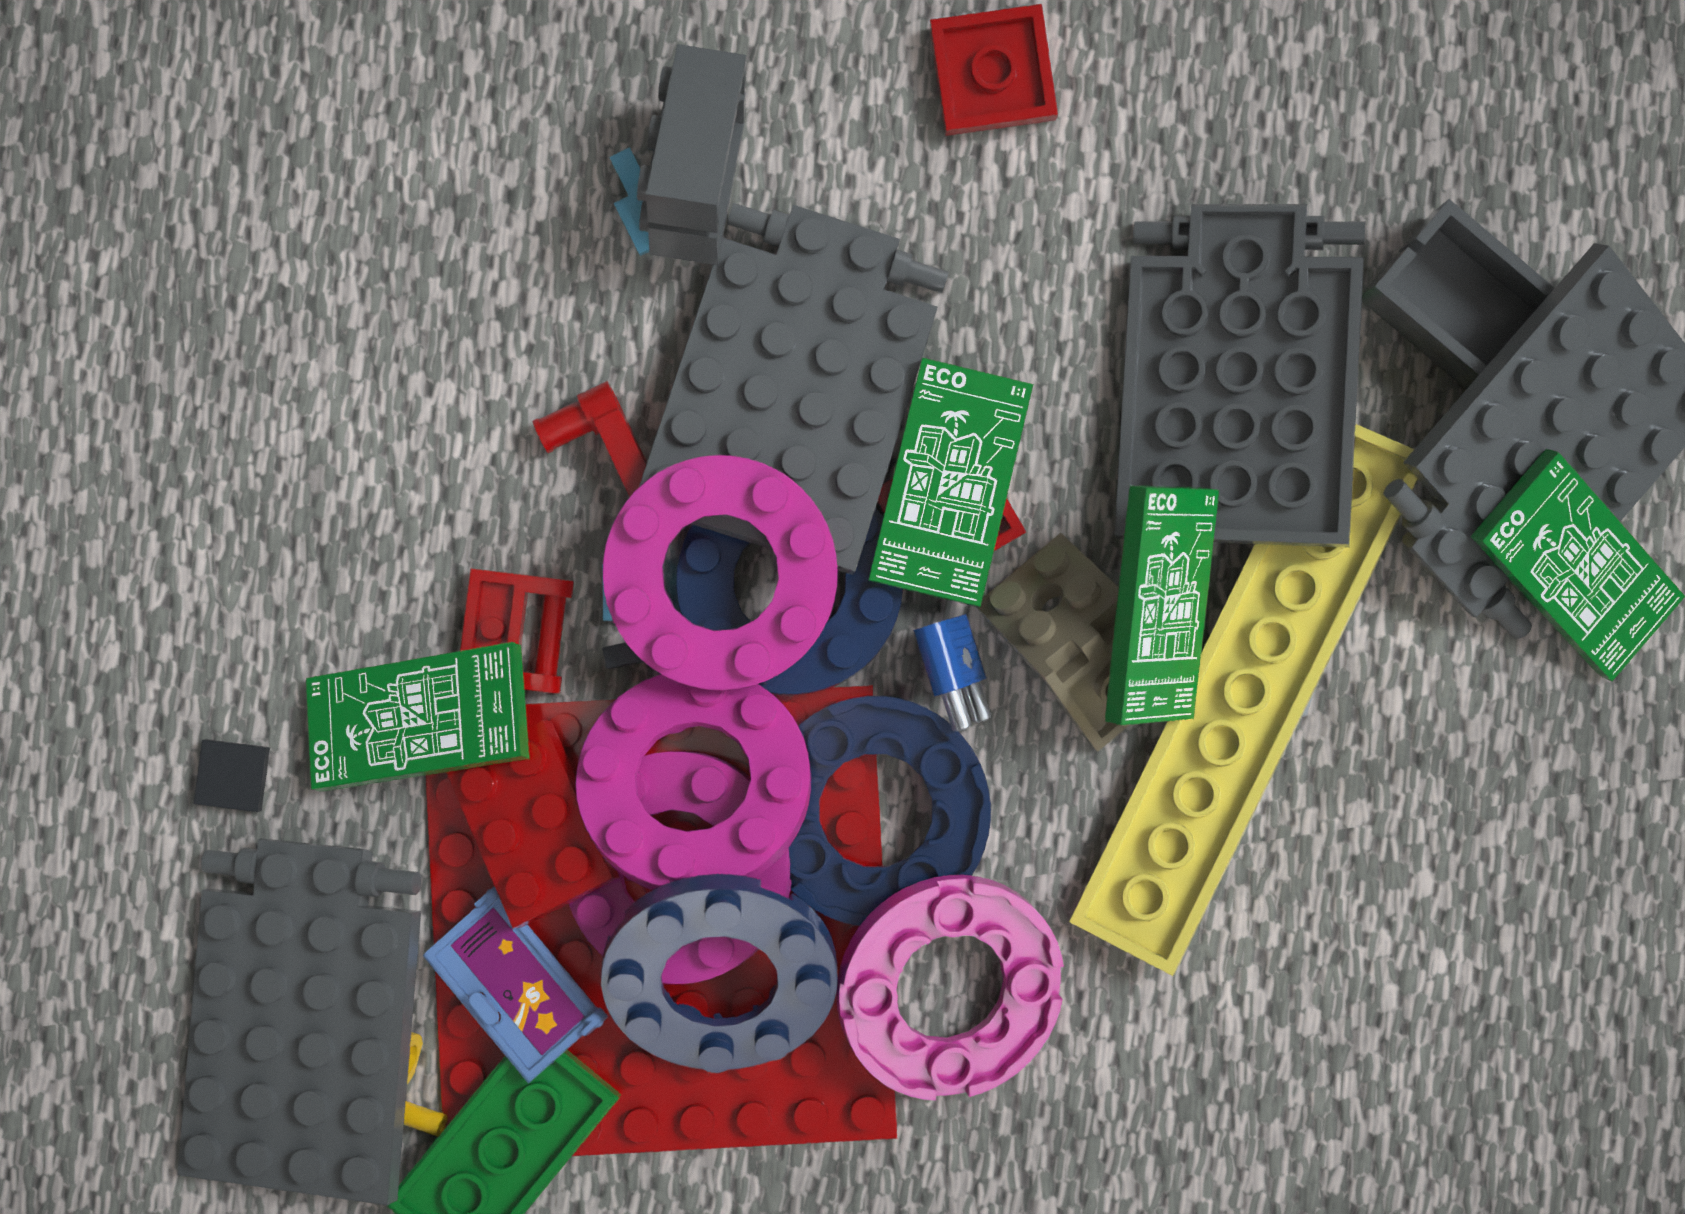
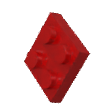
(993, 69)

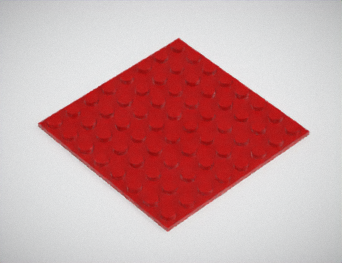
(803, 1098)

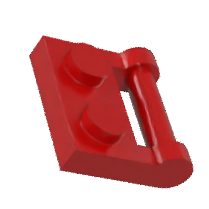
(497, 616)

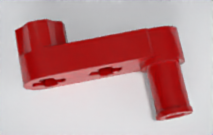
(601, 413)

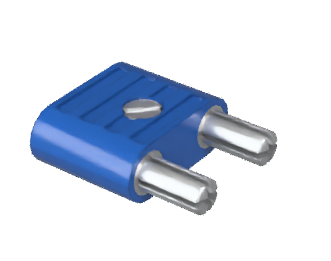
(954, 664)

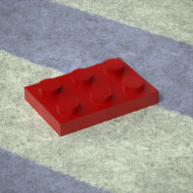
(532, 829)

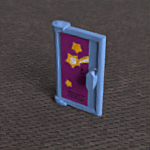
(521, 979)

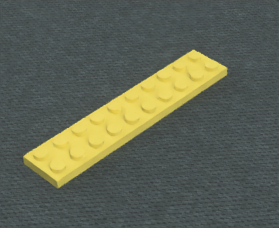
(1248, 703)

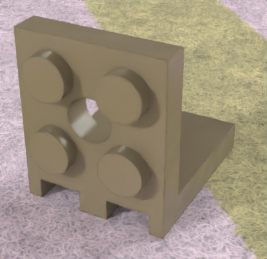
(1069, 643)

